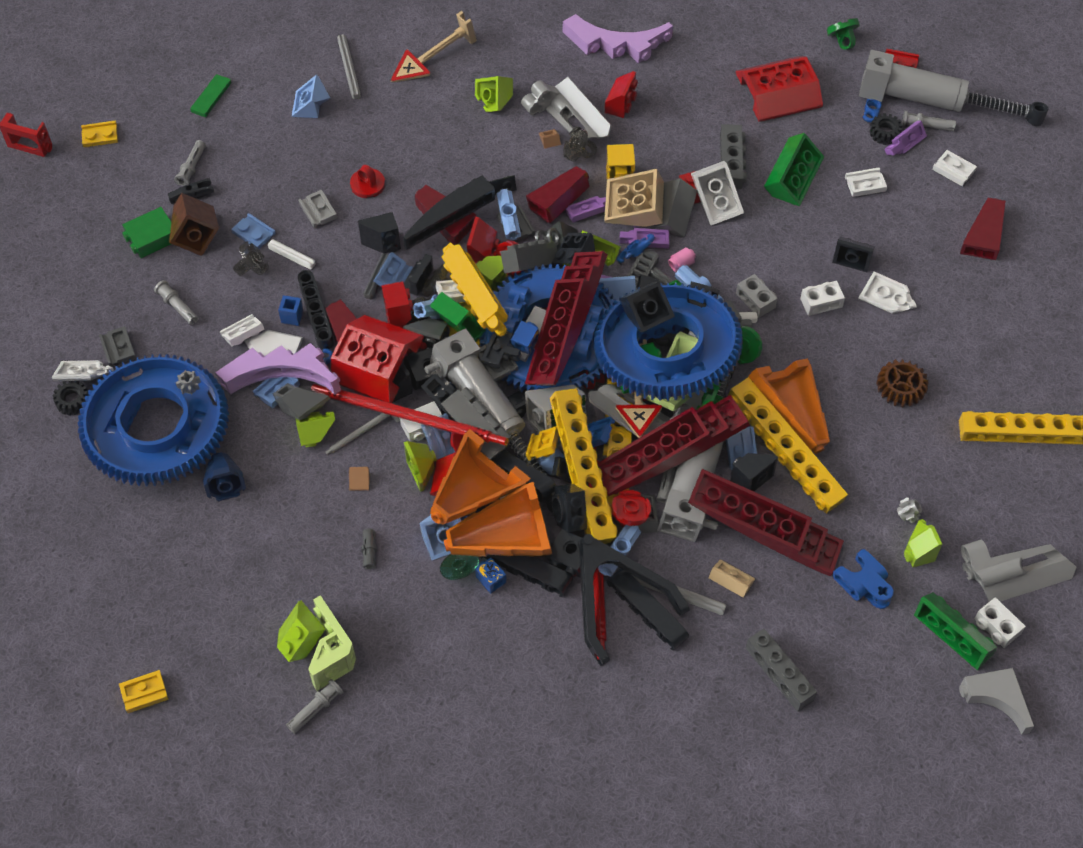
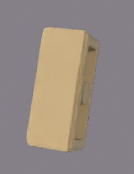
(731, 578)

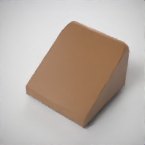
(550, 138)
(359, 478)

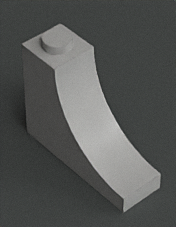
(1001, 691)

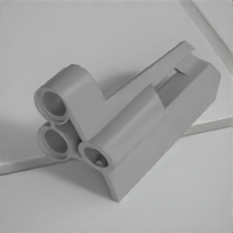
(565, 101)
(607, 398)
(1004, 574)

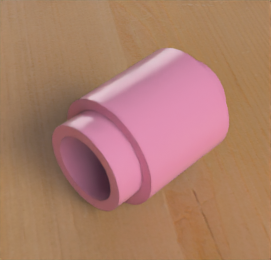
(683, 257)

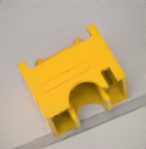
(620, 160)

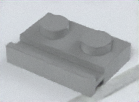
(318, 209)

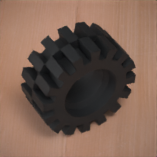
(885, 121)
(69, 388)

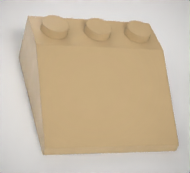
(635, 199)

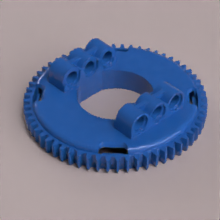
(535, 289)
(678, 375)
(115, 403)

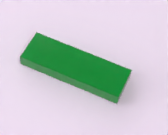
(210, 95)

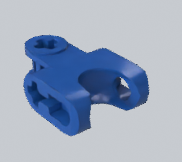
(868, 582)

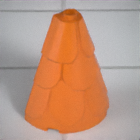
(796, 400)
(472, 482)
(503, 528)

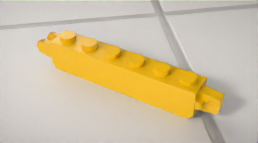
(475, 288)

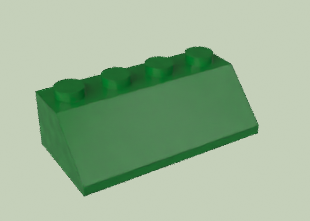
(794, 170)
(954, 630)

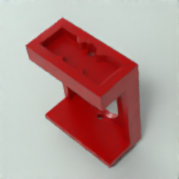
(13, 133)

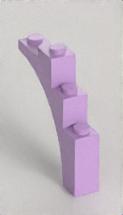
(636, 44)
(255, 367)

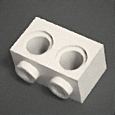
(826, 298)
(1002, 620)

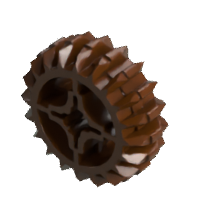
(902, 388)

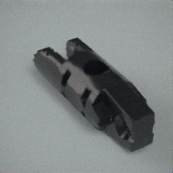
(195, 190)

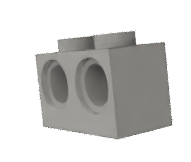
(754, 297)

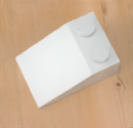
(717, 192)

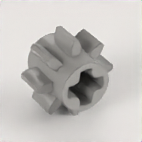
(188, 382)
(909, 510)

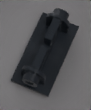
(504, 183)

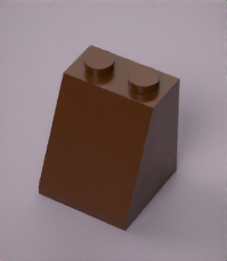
(193, 224)

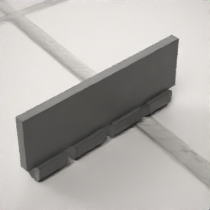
(472, 414)

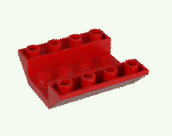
(784, 92)
(363, 367)

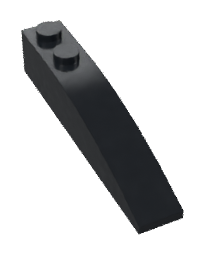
(450, 210)

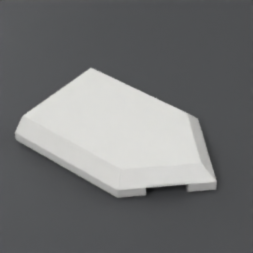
(887, 294)
(270, 340)
(80, 370)

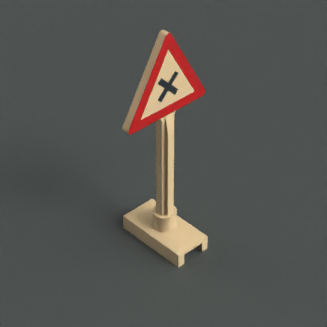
(413, 67)
(639, 416)

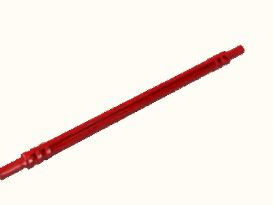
(410, 414)
(599, 596)

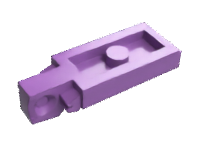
(907, 139)
(586, 208)
(660, 241)

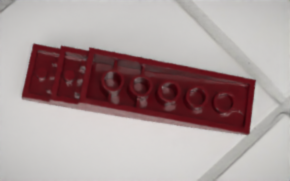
(565, 317)
(672, 444)
(767, 522)

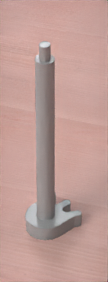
(359, 431)

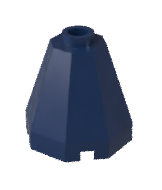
(222, 477)

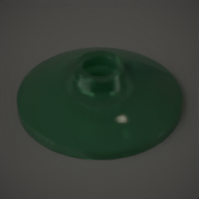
(458, 566)

